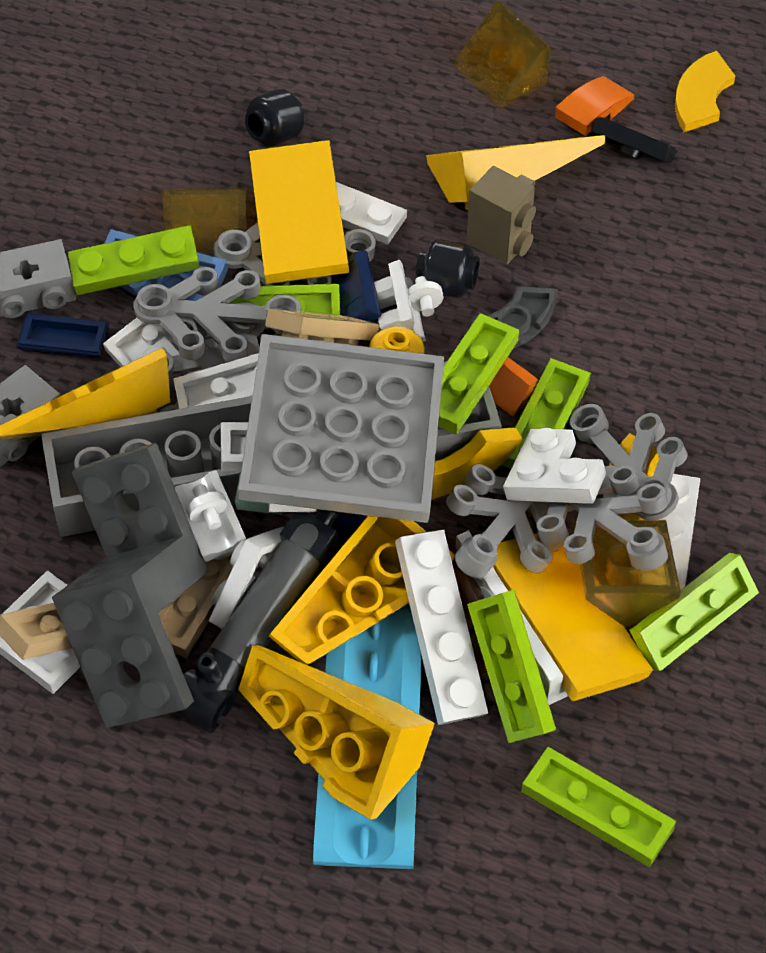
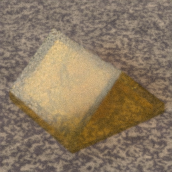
(504, 57)
(207, 211)
(619, 587)

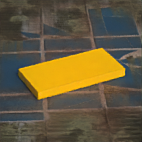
(298, 212)
(580, 638)

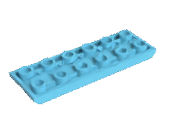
(388, 664)

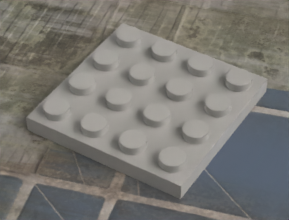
(342, 428)

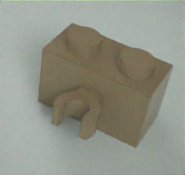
(501, 214)

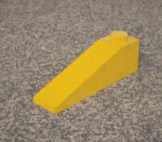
(463, 169)
(120, 394)
(350, 593)
(346, 733)

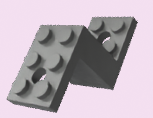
(117, 602)

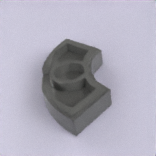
(527, 311)

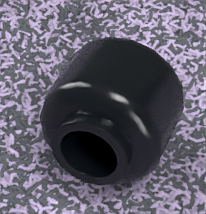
(274, 117)
(450, 266)

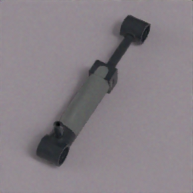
(304, 550)

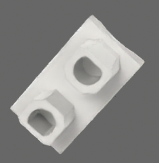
(409, 298)
(211, 516)

